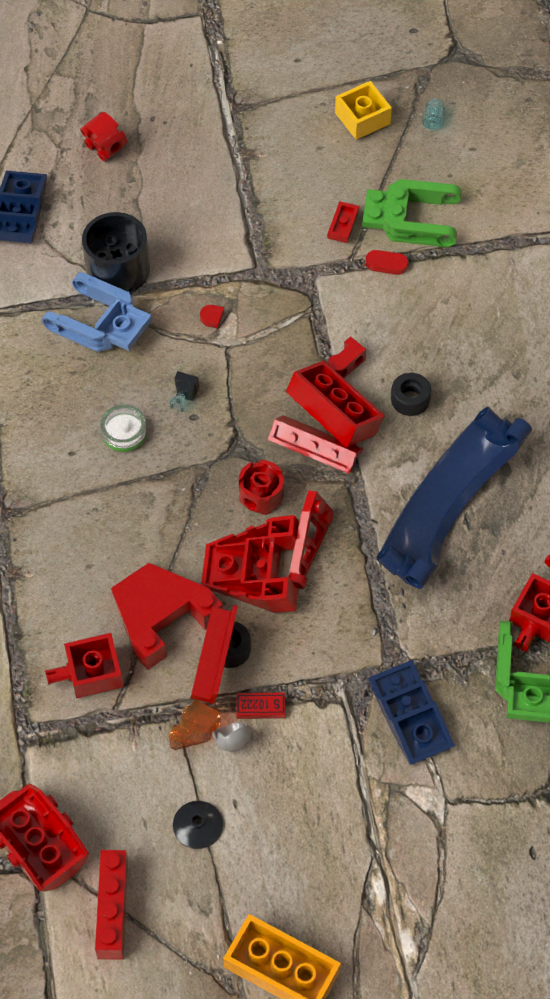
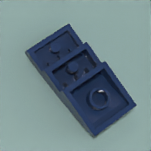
(21, 205)
(411, 712)

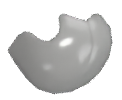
(232, 736)

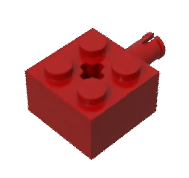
(532, 612)
(80, 669)

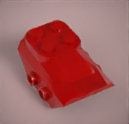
(40, 838)

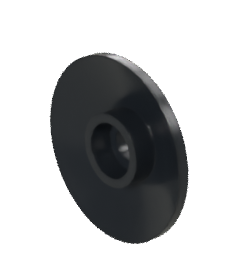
(198, 835)

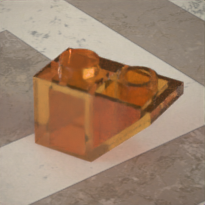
(195, 727)

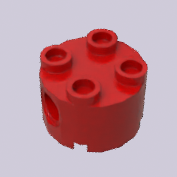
(103, 136)
(261, 486)

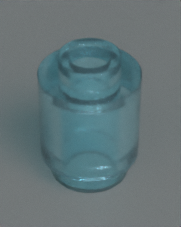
(433, 114)

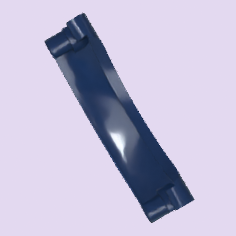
(423, 524)

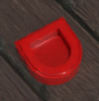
(211, 315)

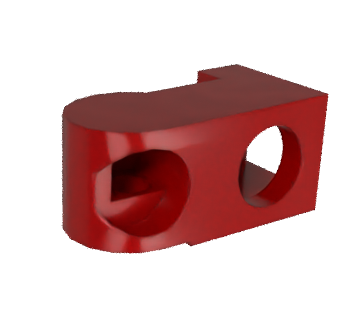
(348, 358)

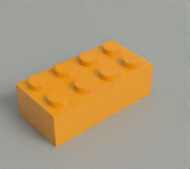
(280, 962)

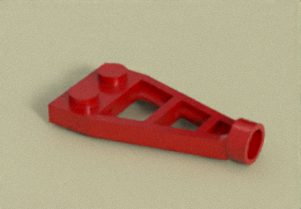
(321, 515)

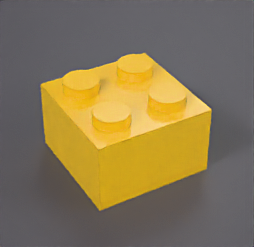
(363, 110)

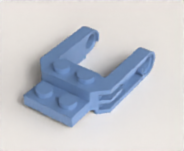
(118, 326)

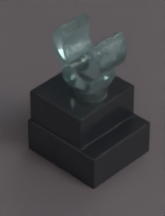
(186, 388)

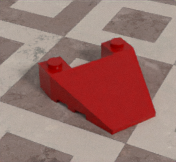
(248, 565)
(152, 601)

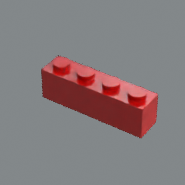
(111, 905)

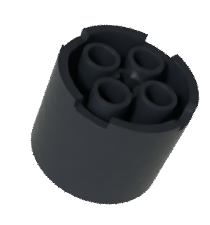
(117, 250)

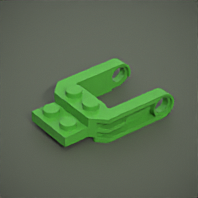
(389, 209)
(524, 692)

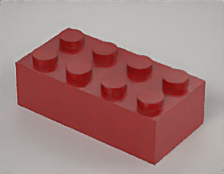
(335, 403)

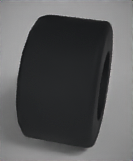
(410, 405)
(240, 654)

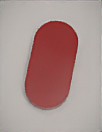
(386, 262)

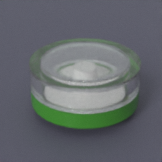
(123, 428)

